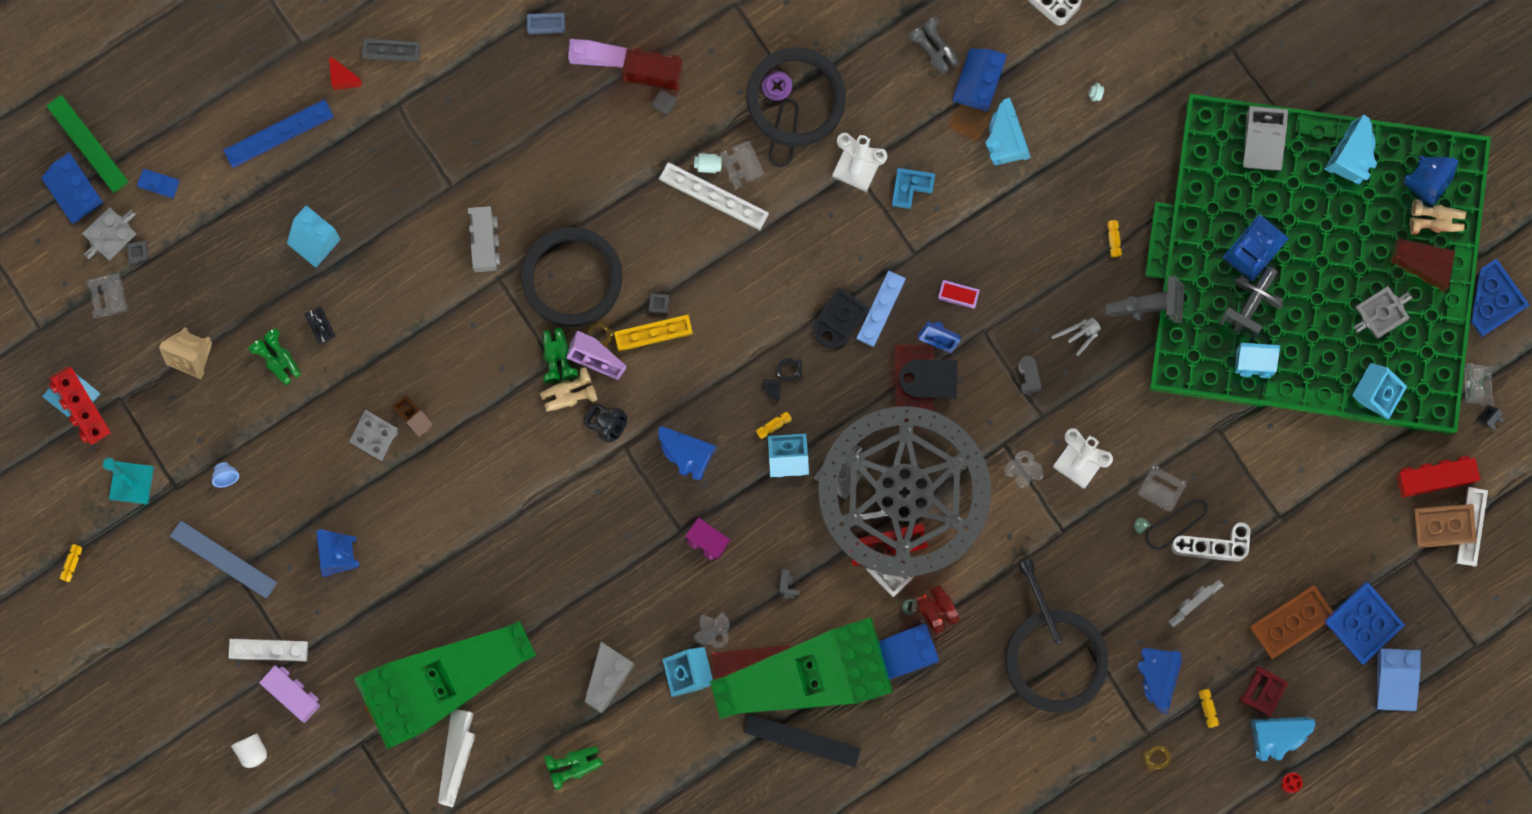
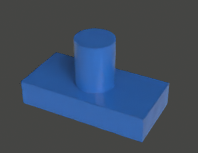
(158, 183)
(939, 337)

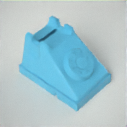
(1006, 136)
(1354, 152)

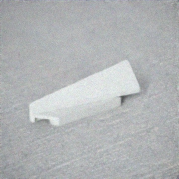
(456, 755)

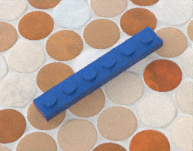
(278, 133)

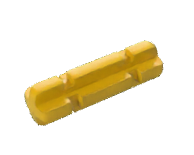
(1114, 238)
(773, 425)
(70, 563)
(1208, 708)

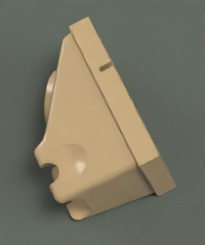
(186, 352)

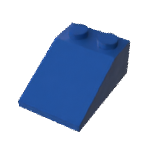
(908, 651)

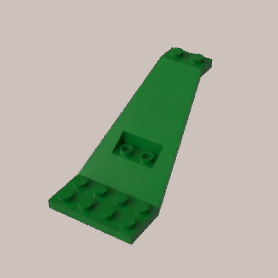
(844, 663)
(406, 697)

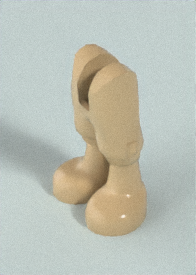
(1442, 220)
(563, 392)

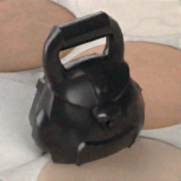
(608, 423)

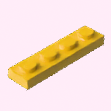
(653, 333)

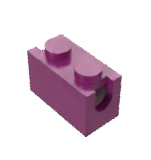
(707, 539)

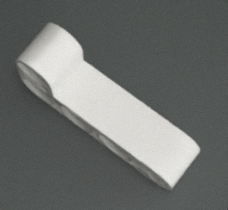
(1056, 6)
(1209, 544)

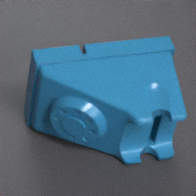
(1279, 735)

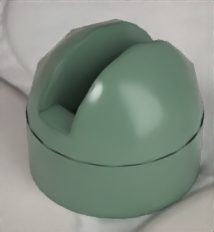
(1141, 525)
(913, 609)

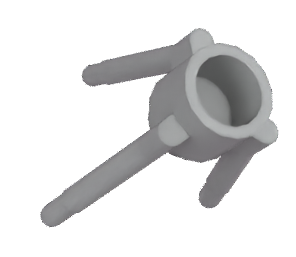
(1088, 328)

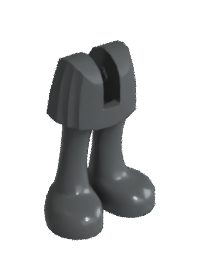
(930, 29)

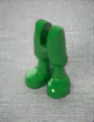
(552, 352)
(282, 360)
(579, 765)

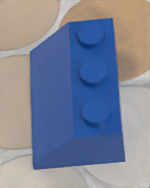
(980, 78)
(71, 188)

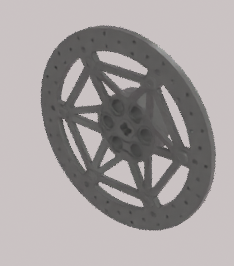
(953, 466)

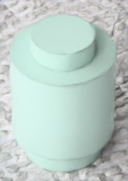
(707, 163)

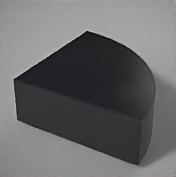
(772, 388)

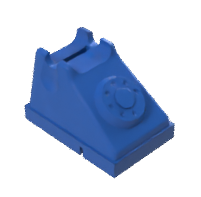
(1431, 178)
(1255, 248)
(686, 451)
(335, 552)
(1160, 676)

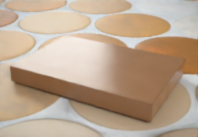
(1445, 526)

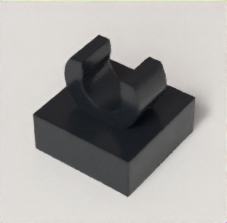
(1489, 417)

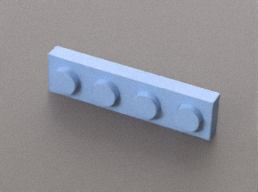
(881, 309)

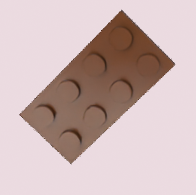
(1292, 622)

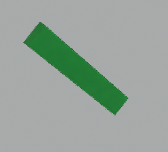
(87, 144)

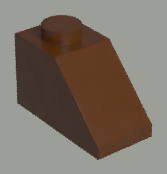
(412, 416)

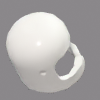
(250, 751)

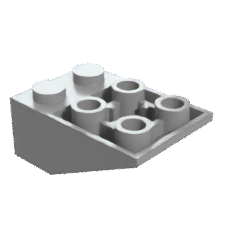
(1265, 138)

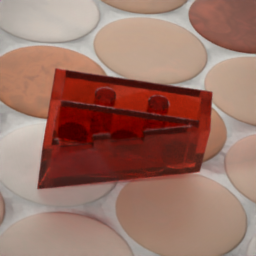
(1425, 261)

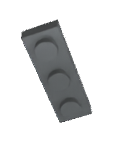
(391, 50)

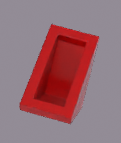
(342, 77)

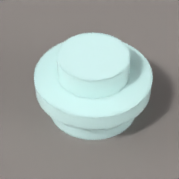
(1096, 92)

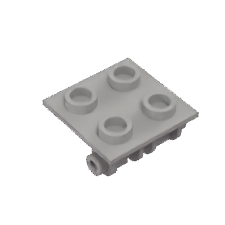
(373, 435)

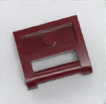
(1269, 695)

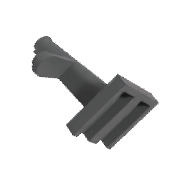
(1170, 301)
(1242, 320)

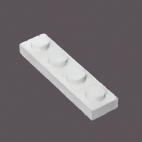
(1468, 553)
(268, 650)

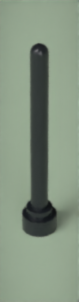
(1027, 568)

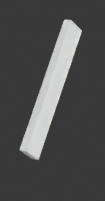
(713, 196)

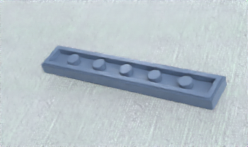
(223, 559)

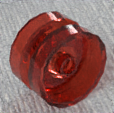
(939, 609)

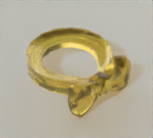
(610, 333)
(1147, 755)

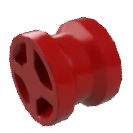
(1295, 781)

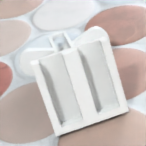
(858, 161)
(1080, 460)

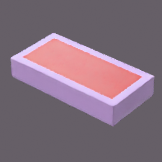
(958, 294)

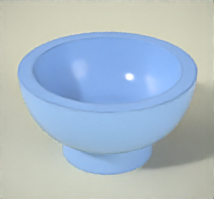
(224, 475)

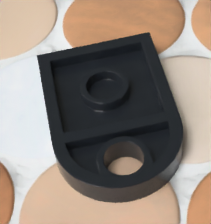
(840, 318)
(932, 379)

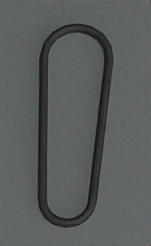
(794, 131)
(1180, 533)

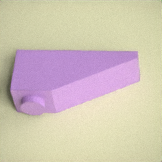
(595, 53)
(592, 354)

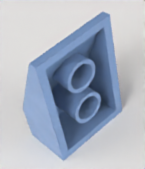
(1398, 679)

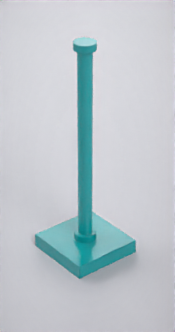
(130, 481)

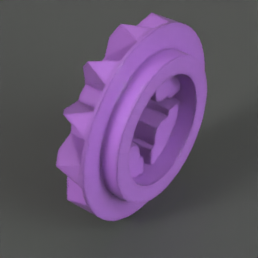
(776, 77)

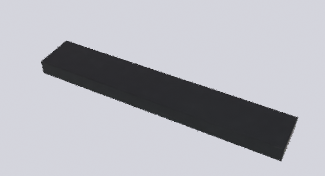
(802, 740)

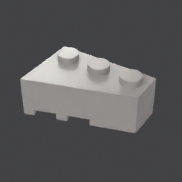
(483, 239)
(607, 677)

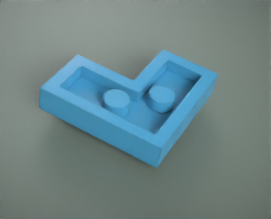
(910, 181)

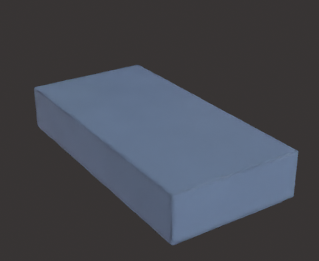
(545, 23)

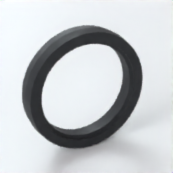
(803, 55)
(571, 234)
(1057, 705)

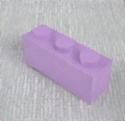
(290, 693)

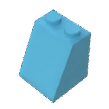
(312, 236)

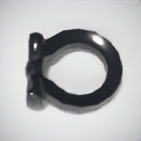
(798, 363)

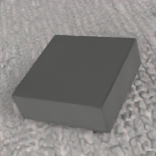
(664, 102)
(137, 252)
(658, 303)

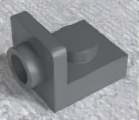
(786, 581)

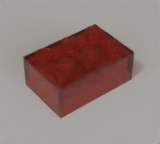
(652, 69)

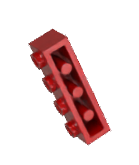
(79, 405)
(1438, 477)

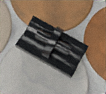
(320, 325)

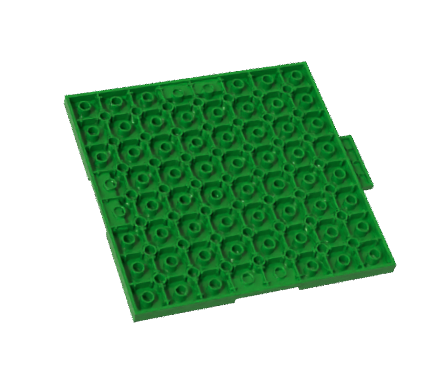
(1328, 266)

